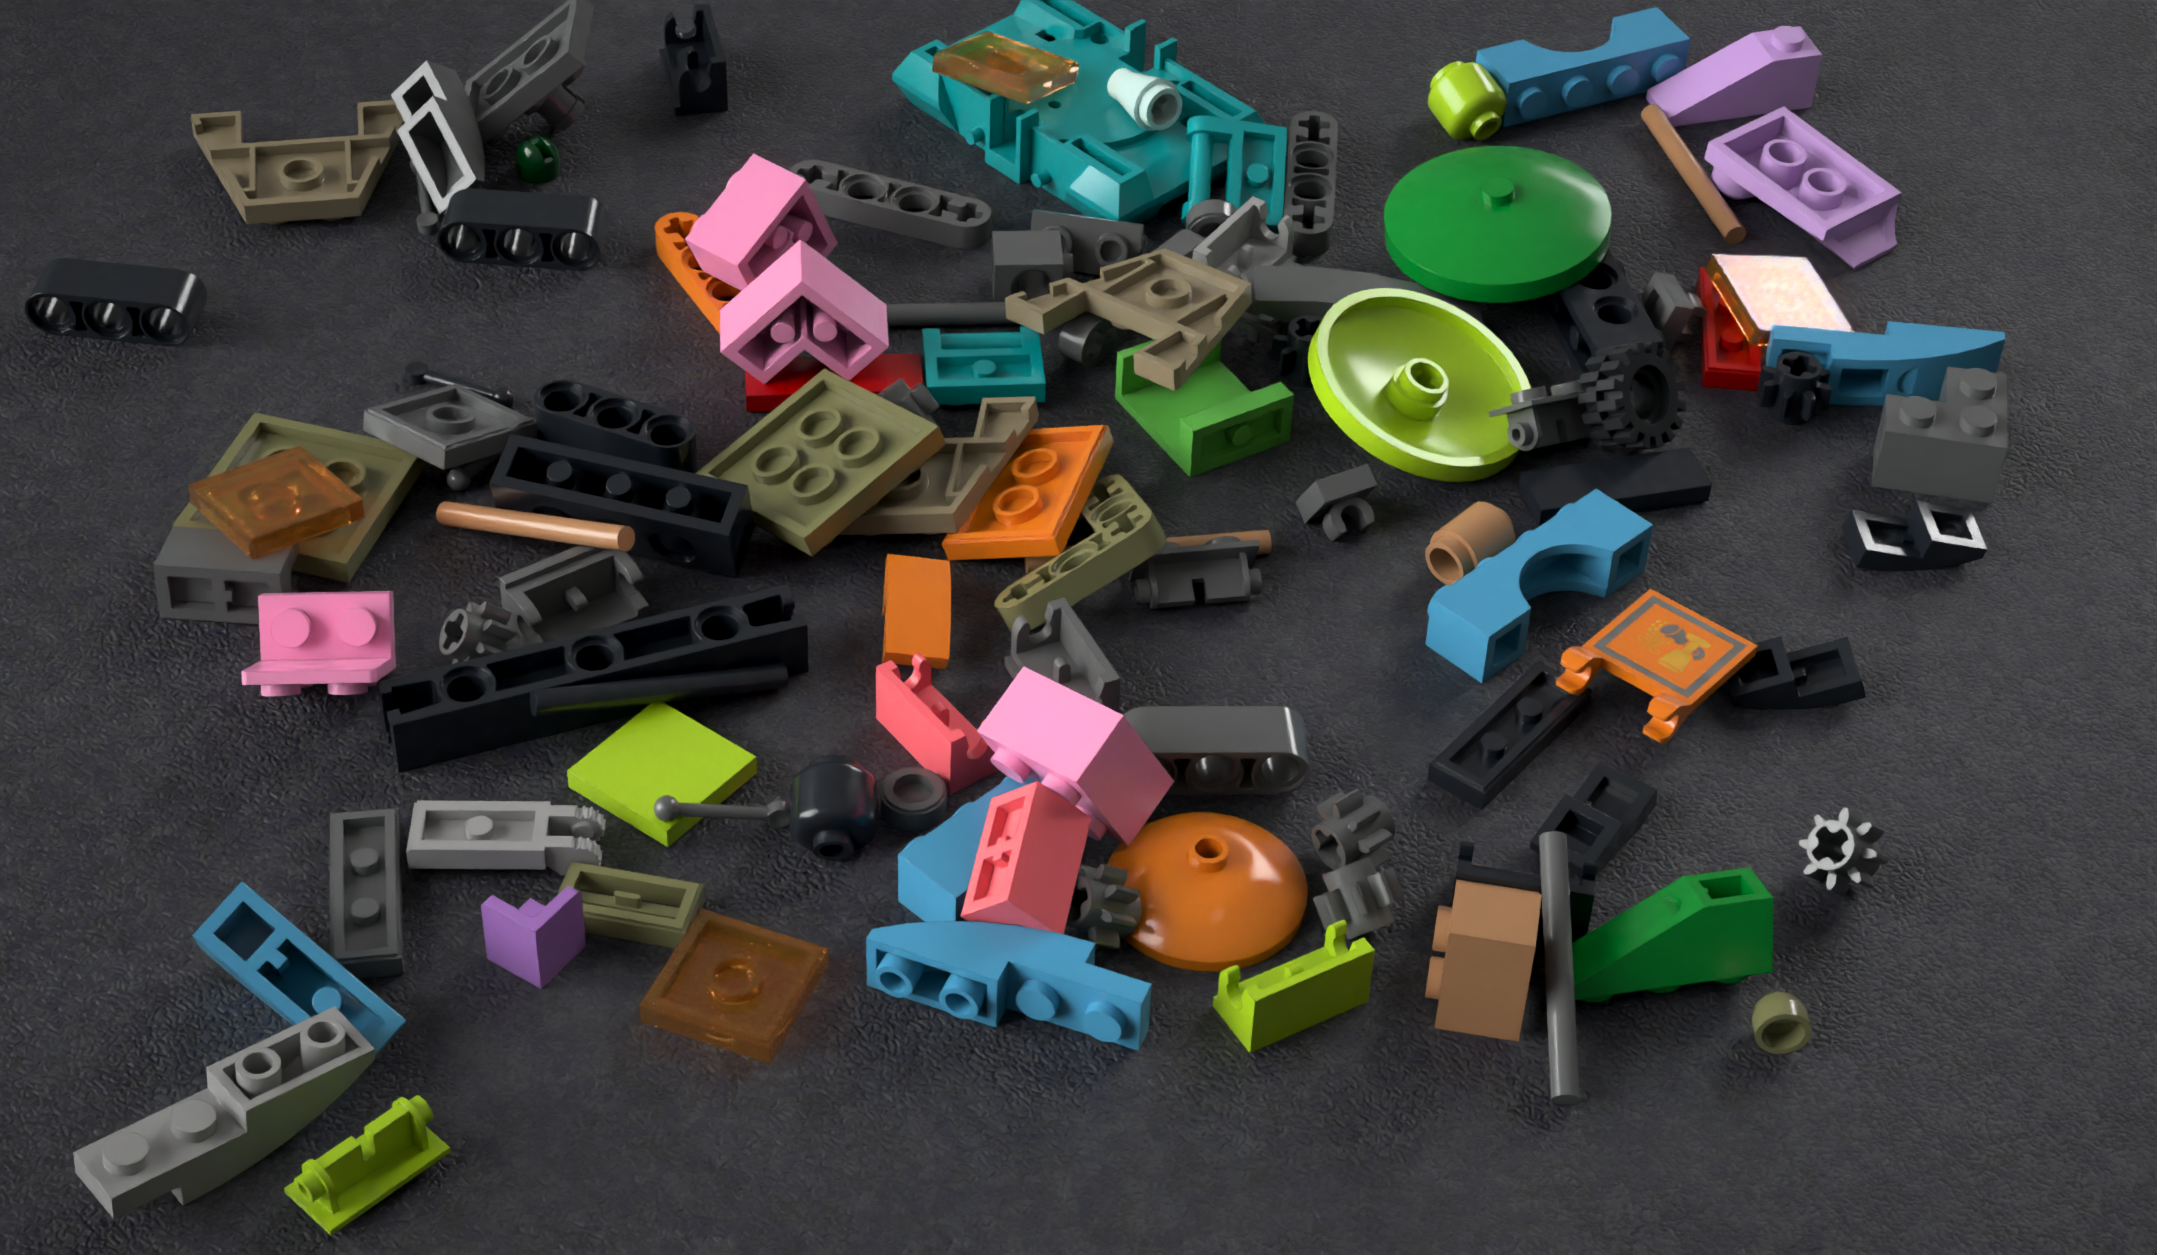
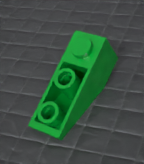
(1681, 935)

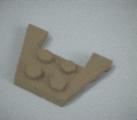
(300, 176)
(1155, 294)
(954, 478)

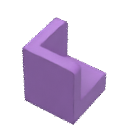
(535, 938)

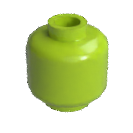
(1467, 101)

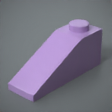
(1743, 79)

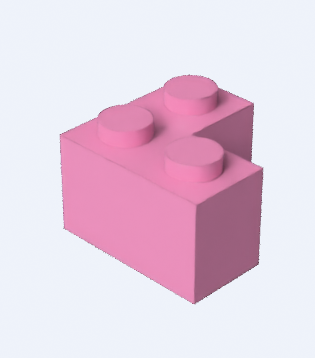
(757, 222)
(801, 307)
(1077, 752)

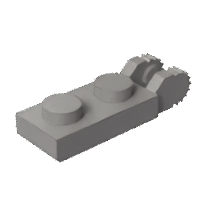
(503, 835)

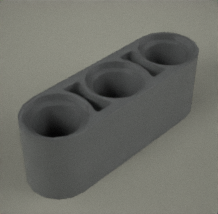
(1226, 748)

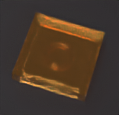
(1005, 67)
(1773, 292)
(276, 502)
(734, 985)

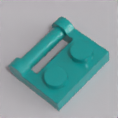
(1253, 163)
(982, 365)

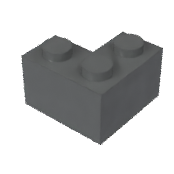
(1945, 444)

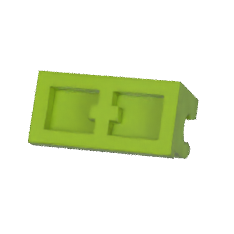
(1297, 991)

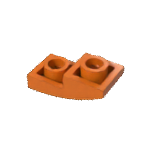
(917, 610)

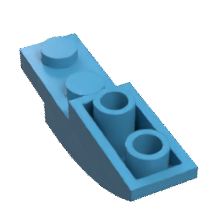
(1901, 363)
(991, 967)

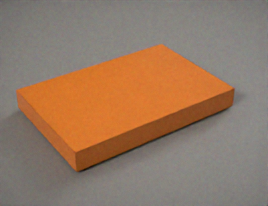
(1034, 496)

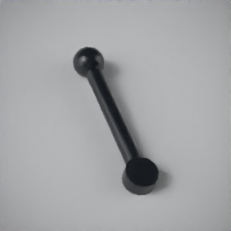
(418, 373)

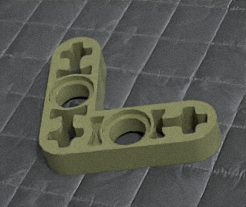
(1121, 539)

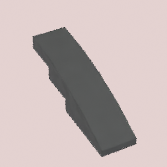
(1312, 290)

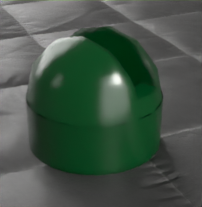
(538, 160)

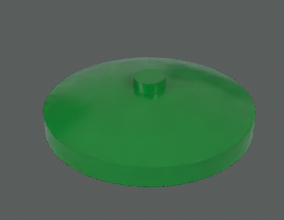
(1497, 224)

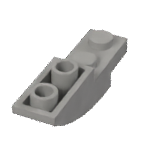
(241, 1117)

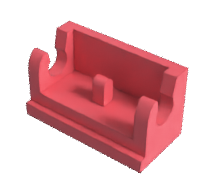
(931, 726)
(1027, 860)

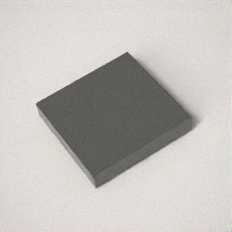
(447, 425)

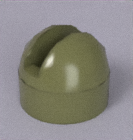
(1781, 1023)

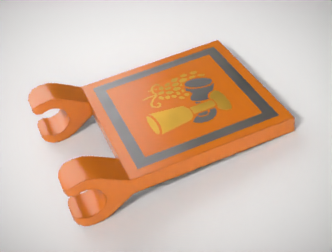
(1663, 653)

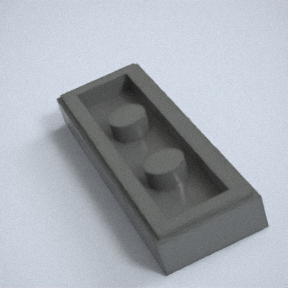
(366, 892)

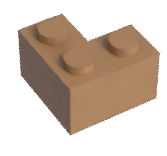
(1487, 959)

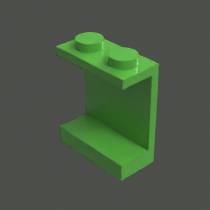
(1209, 417)

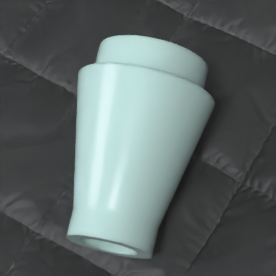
(1146, 98)

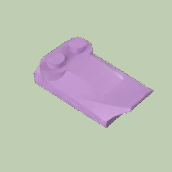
(1809, 184)

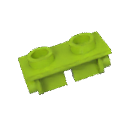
(368, 1168)

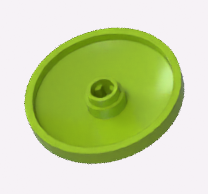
(1416, 383)

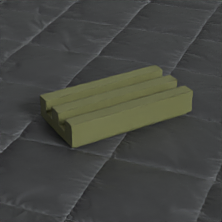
(625, 914)

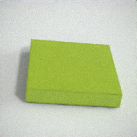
(657, 757)

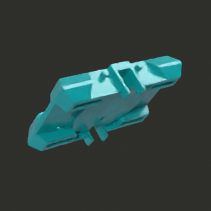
(1078, 137)

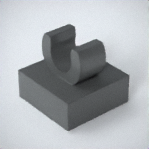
(1671, 308)
(1339, 495)

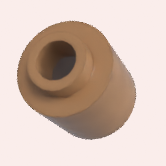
(1467, 540)

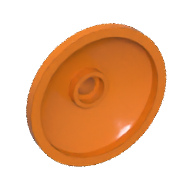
(1212, 891)

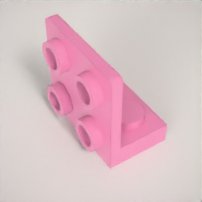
(323, 640)

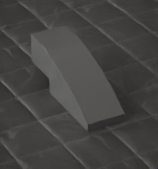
(440, 132)

